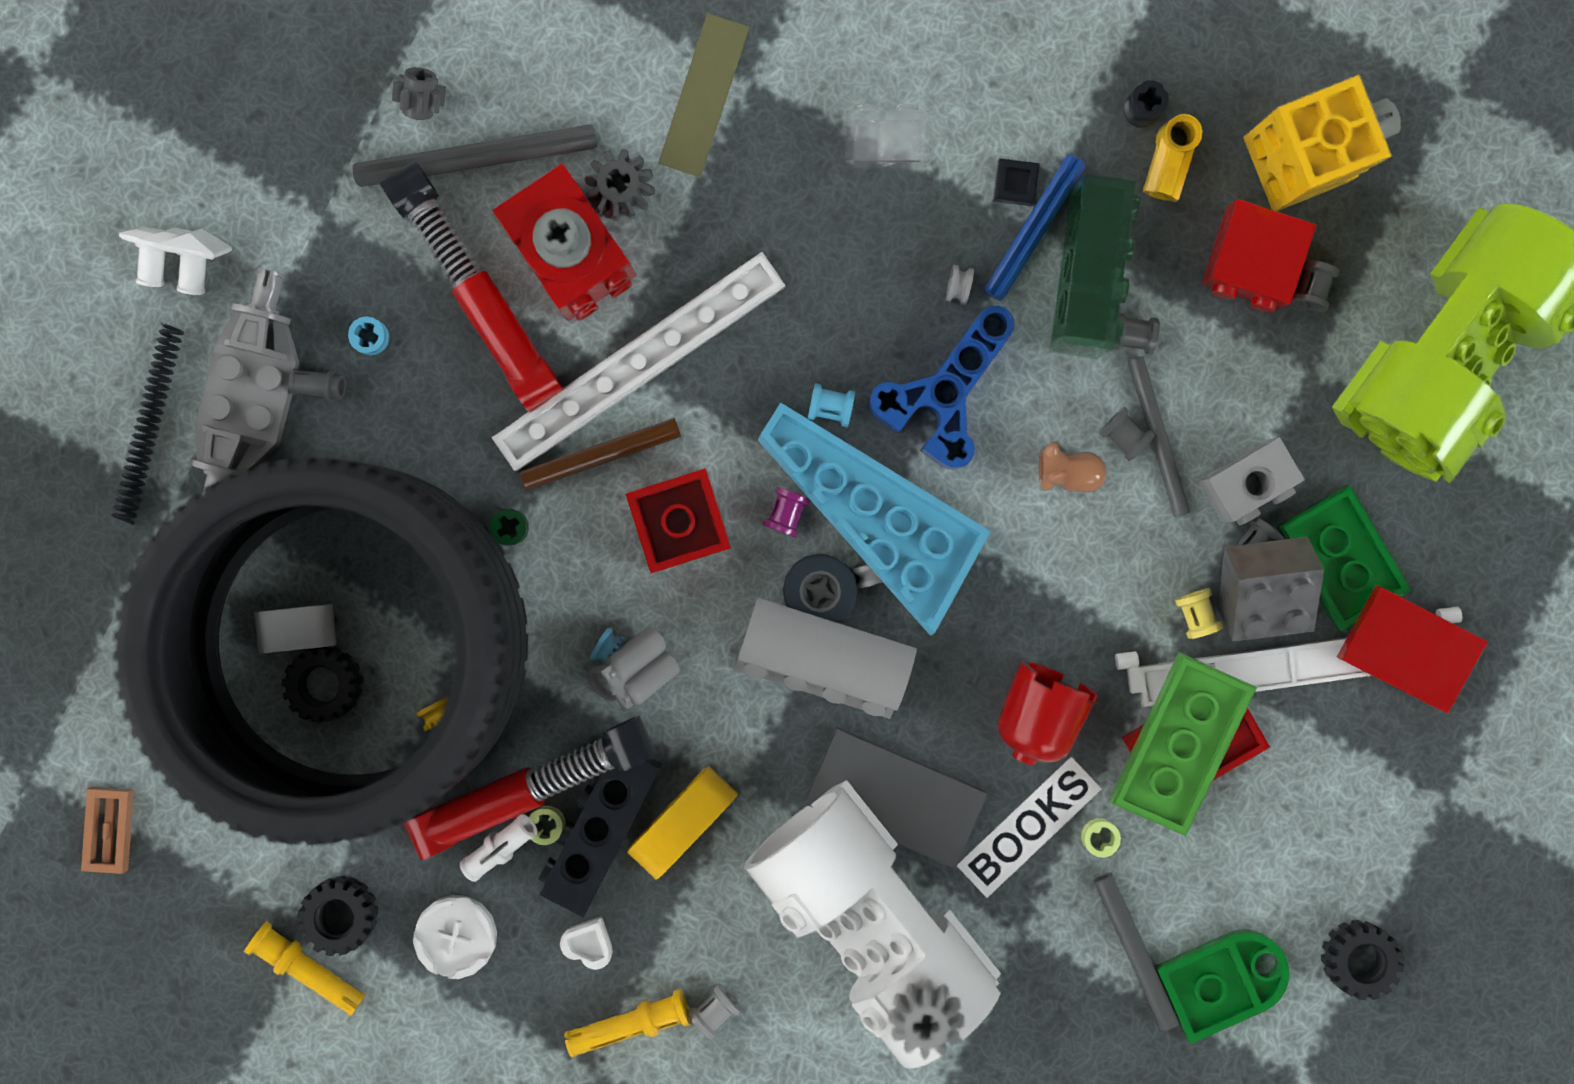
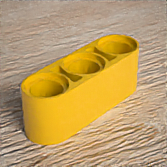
(682, 822)

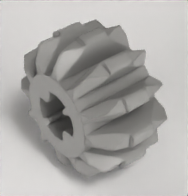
(943, 1021)

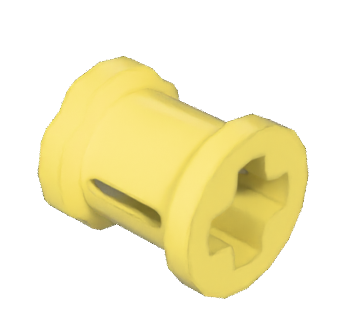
(1199, 613)

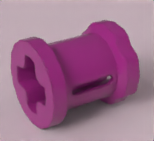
(786, 512)

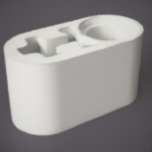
(295, 628)

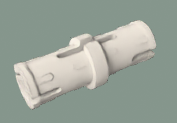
(481, 861)

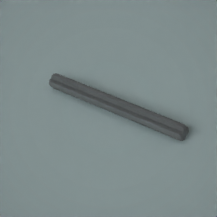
(480, 154)

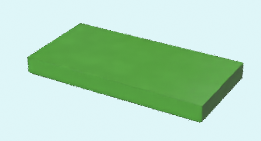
(1182, 744)

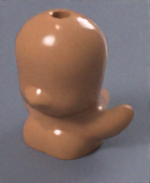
(1073, 472)

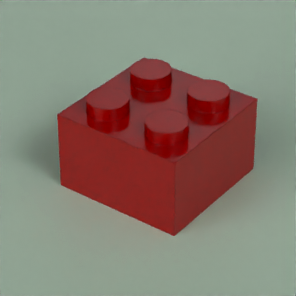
(678, 520)

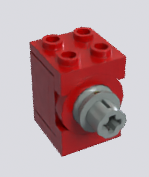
(565, 243)

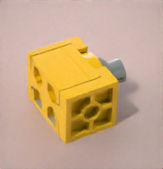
(1320, 142)

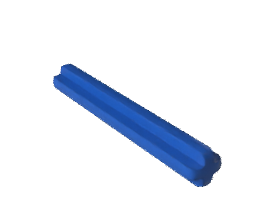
(1034, 227)

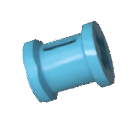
(831, 405)

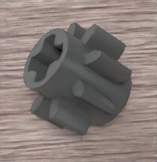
(418, 93)

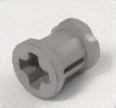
(715, 1011)

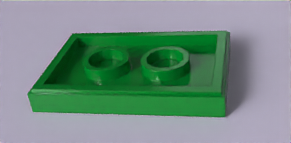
(1349, 552)

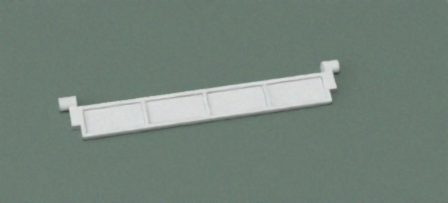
(1263, 667)

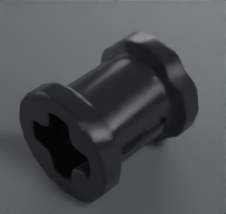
(1156, 97)

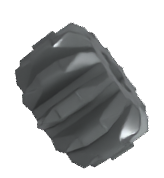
(629, 172)

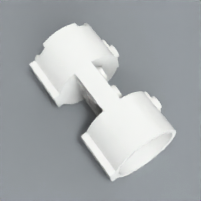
(835, 877)

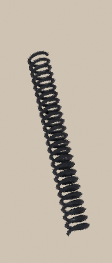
(146, 421)

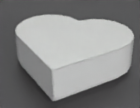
(588, 942)

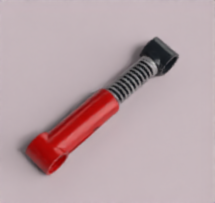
(474, 290)
(525, 789)

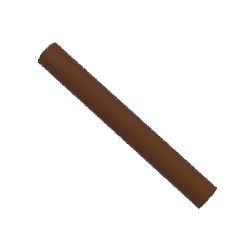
(600, 454)

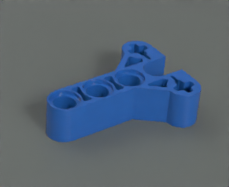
(951, 417)

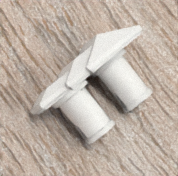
(192, 247)

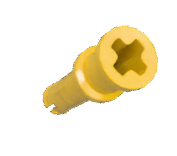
(288, 958)
(646, 1019)

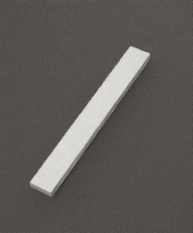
(639, 362)

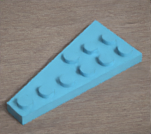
(894, 526)

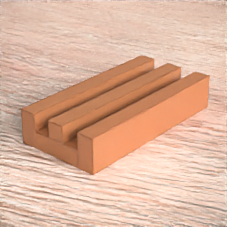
(123, 830)

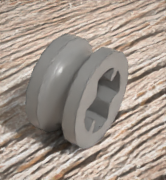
(959, 284)
(866, 576)

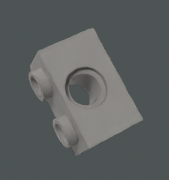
(1276, 474)

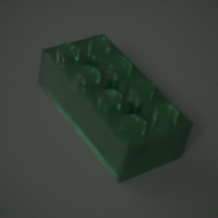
(1094, 267)

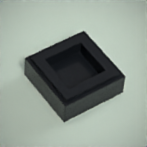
(1016, 182)

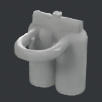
(635, 670)

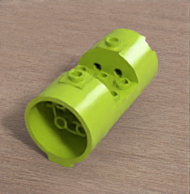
(1433, 398)

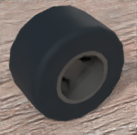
(833, 590)

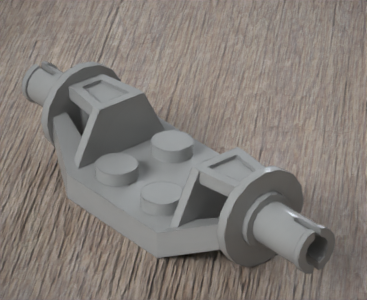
(246, 385)

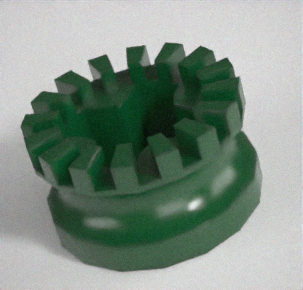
(511, 514)

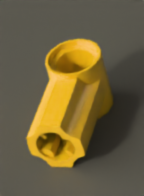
(1170, 160)

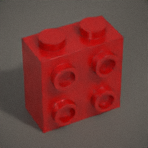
(1258, 256)

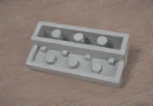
(825, 659)

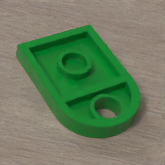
(1219, 982)

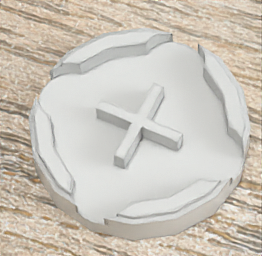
(455, 936)

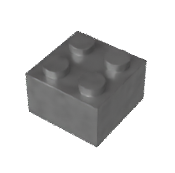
(1270, 588)

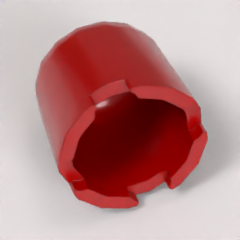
(1043, 714)

